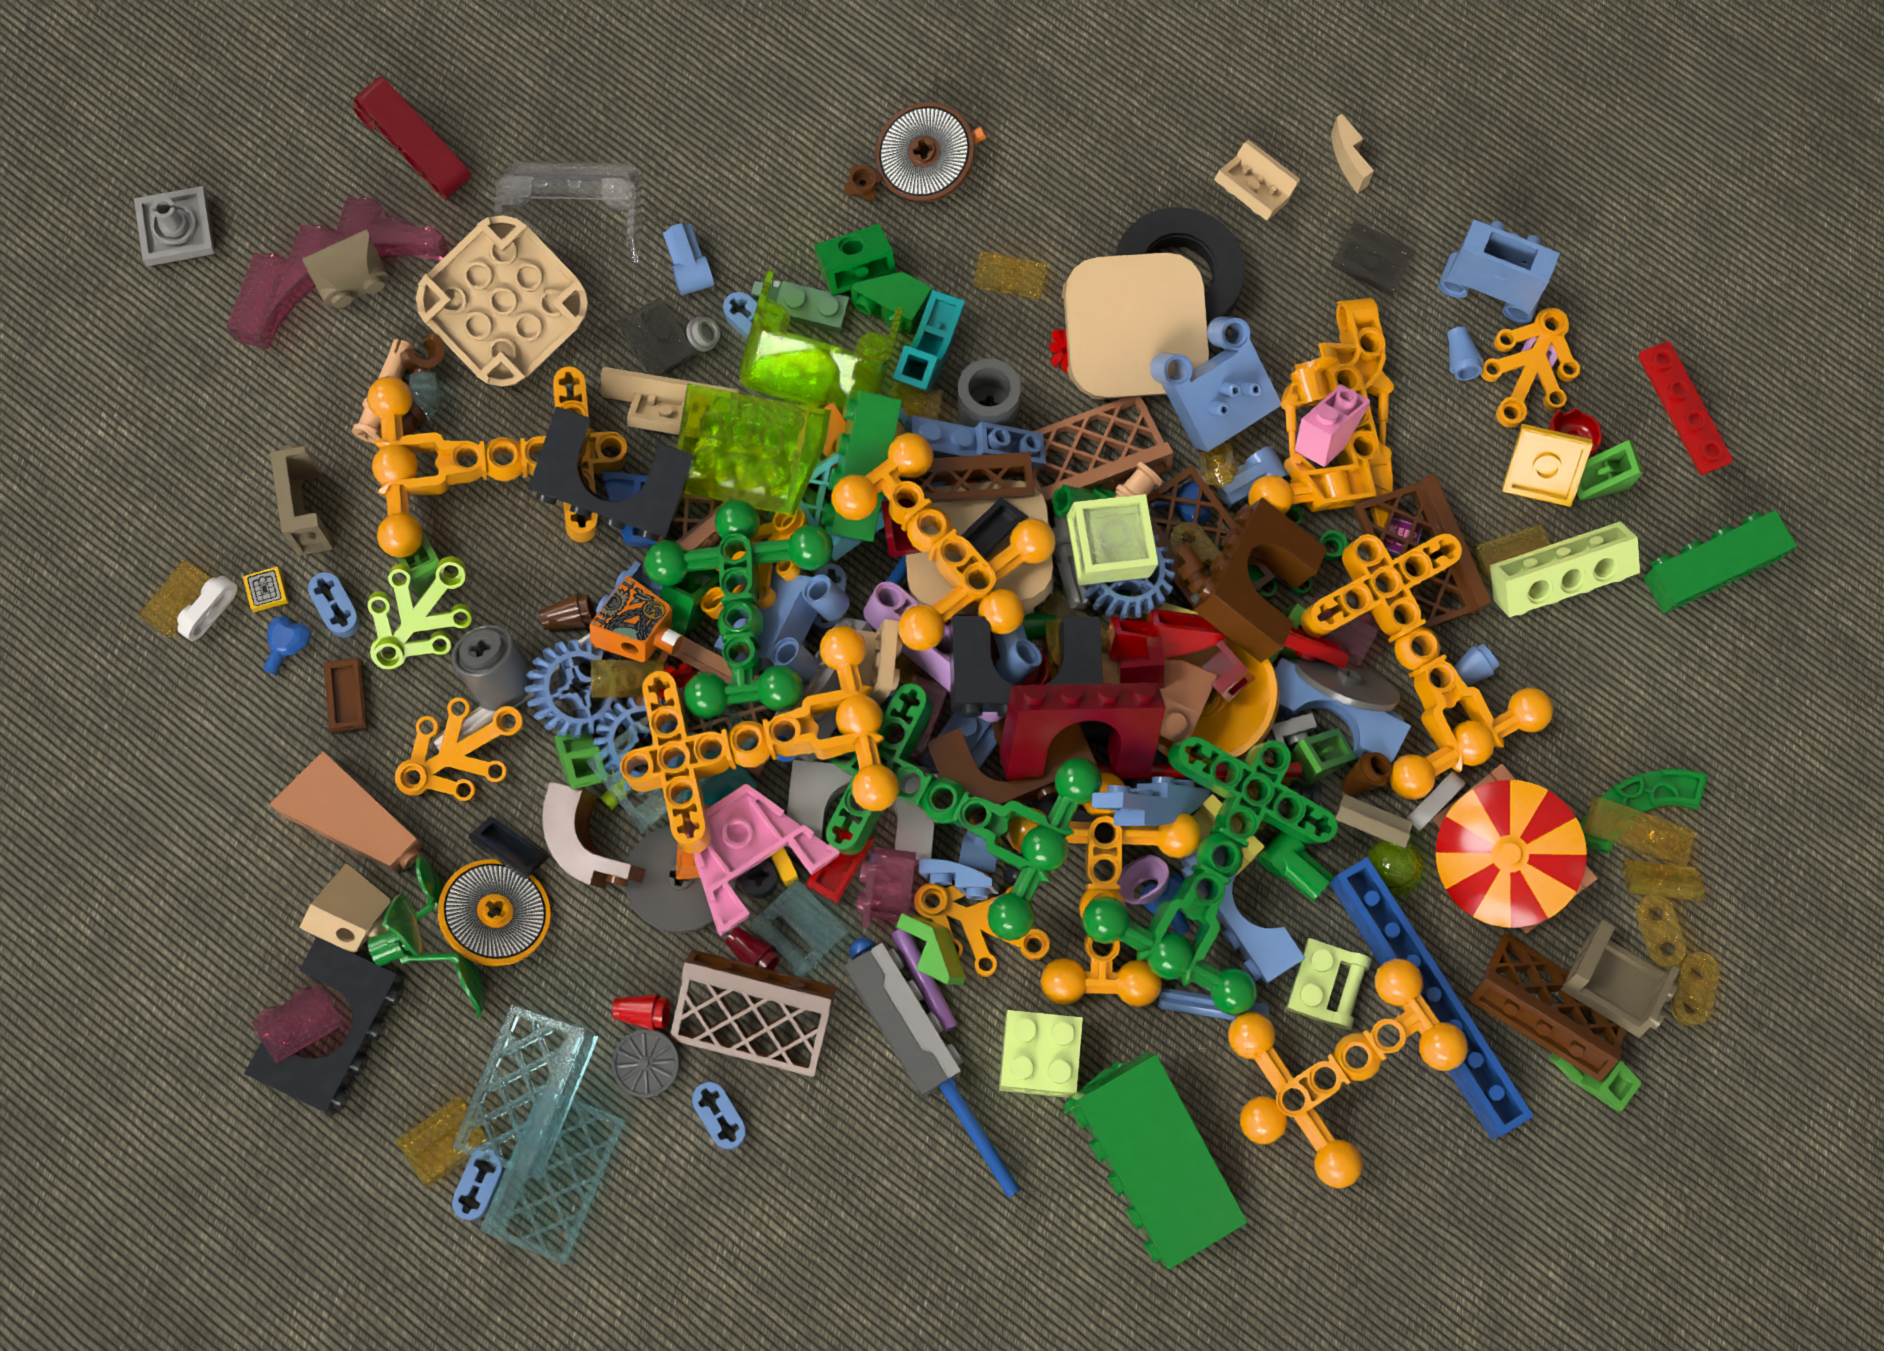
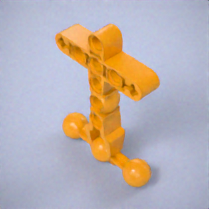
(397, 465)
(856, 717)
(1470, 741)

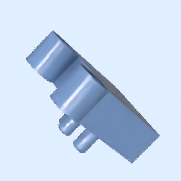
(1500, 267)
(1222, 392)
(790, 620)

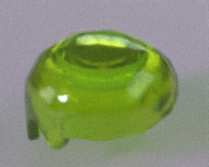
(1397, 866)

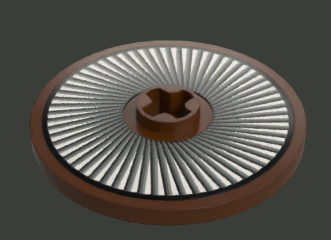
(947, 162)

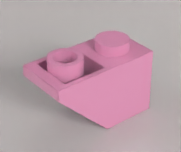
(1330, 425)

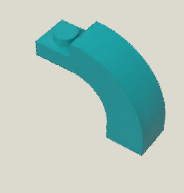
(925, 358)

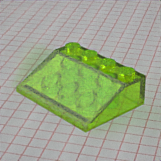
(751, 447)

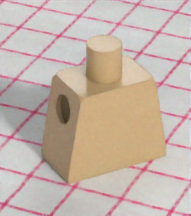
(347, 911)

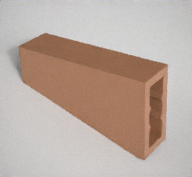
(339, 809)

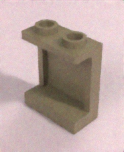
(302, 531)
(1620, 983)

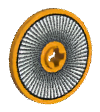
(499, 939)

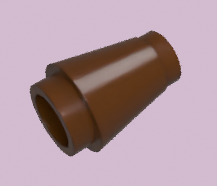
(569, 613)
(1367, 774)

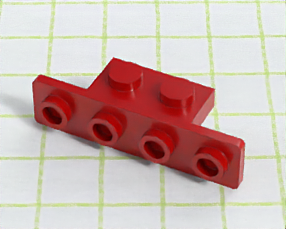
(1685, 408)

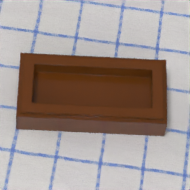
(345, 696)

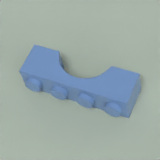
(1370, 729)
(1266, 950)

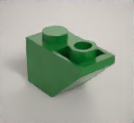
(886, 293)

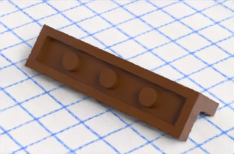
(975, 468)

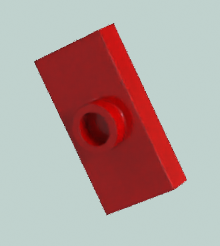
(1314, 647)
(837, 875)

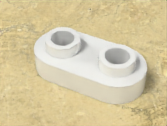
(214, 598)

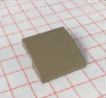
(1374, 820)

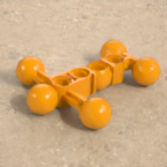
(923, 625)
(1135, 983)
(1265, 1118)

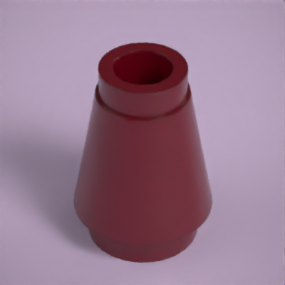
(752, 949)

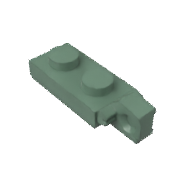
(807, 304)

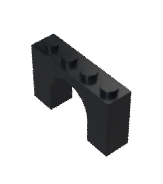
(561, 478)
(980, 688)
(326, 1079)

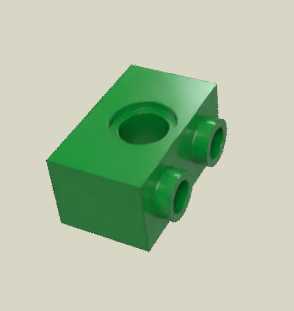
(854, 258)

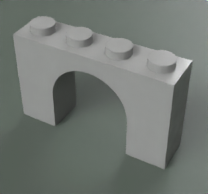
(817, 786)

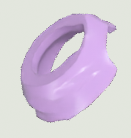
(1140, 870)

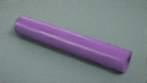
(925, 983)

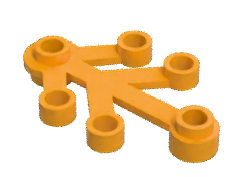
(1534, 363)
(779, 529)
(454, 753)
(973, 922)

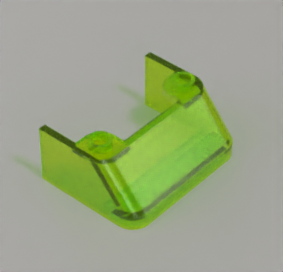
(807, 368)

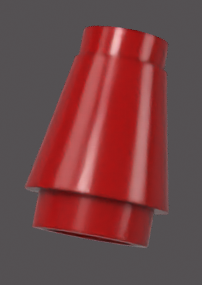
(643, 1011)

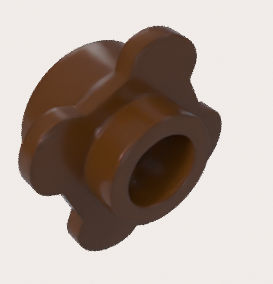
(863, 173)

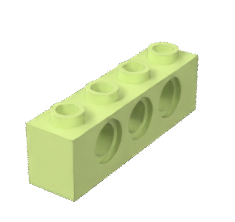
(1565, 569)

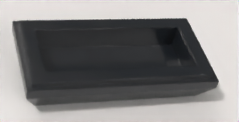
(993, 527)
(508, 847)

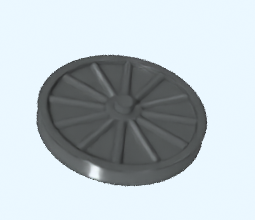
(645, 1063)

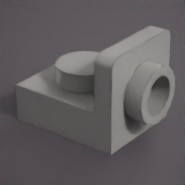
(1291, 731)

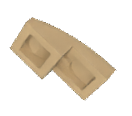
(1346, 145)

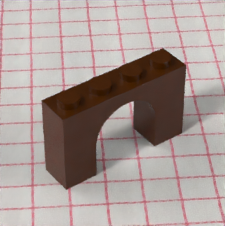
(1228, 594)
(955, 762)

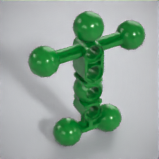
(737, 524)

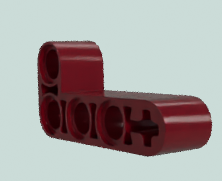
(384, 109)

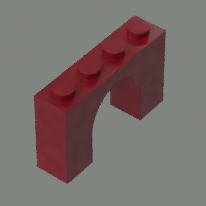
(1042, 711)

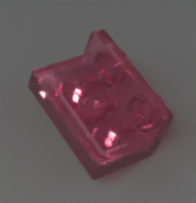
(888, 885)
(296, 1022)

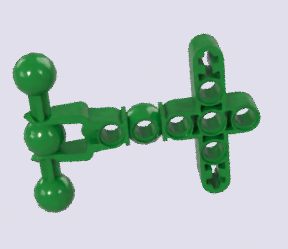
(1042, 848)
(1170, 953)

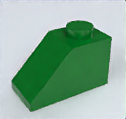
(686, 599)

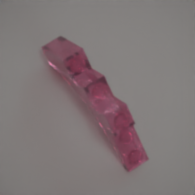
(277, 285)

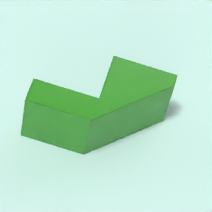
(573, 758)
(939, 955)
(1613, 1090)

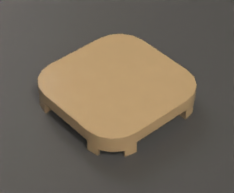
(502, 301)
(1126, 314)
(1028, 581)

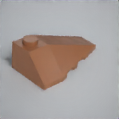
(1183, 693)

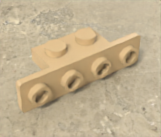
(655, 399)

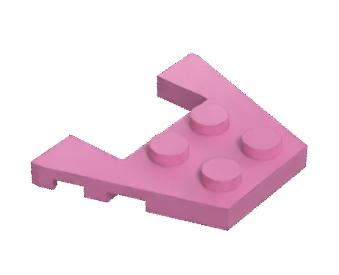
(743, 834)

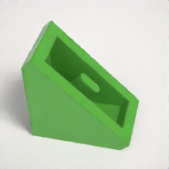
(1610, 472)
(422, 566)
(1322, 754)

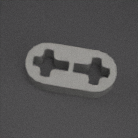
(1436, 800)

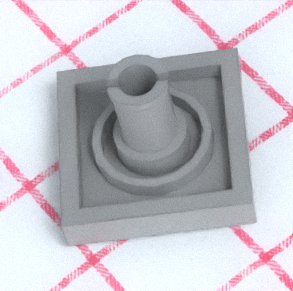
(174, 226)

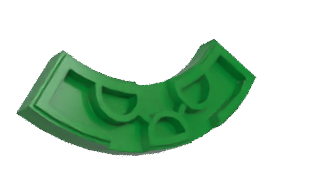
(1652, 791)

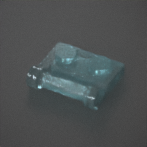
(810, 922)

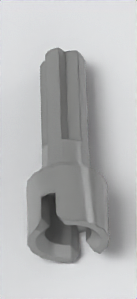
(1066, 565)

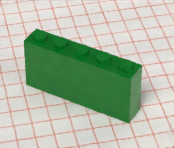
(1157, 1160)

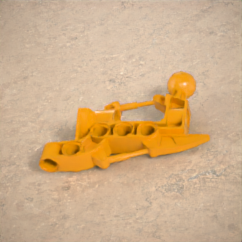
(1357, 475)

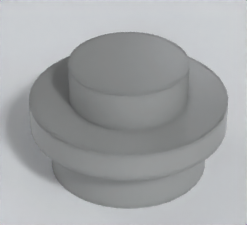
(703, 333)

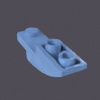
(984, 439)
(1151, 803)

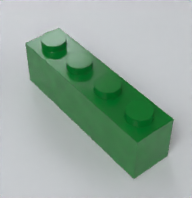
(861, 449)
(1719, 561)

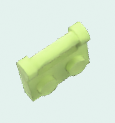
(1316, 980)

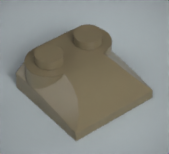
(347, 270)

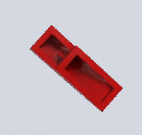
(1179, 634)

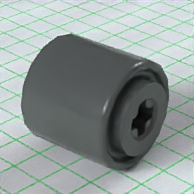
(989, 382)
(492, 667)

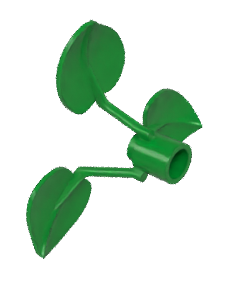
(406, 937)

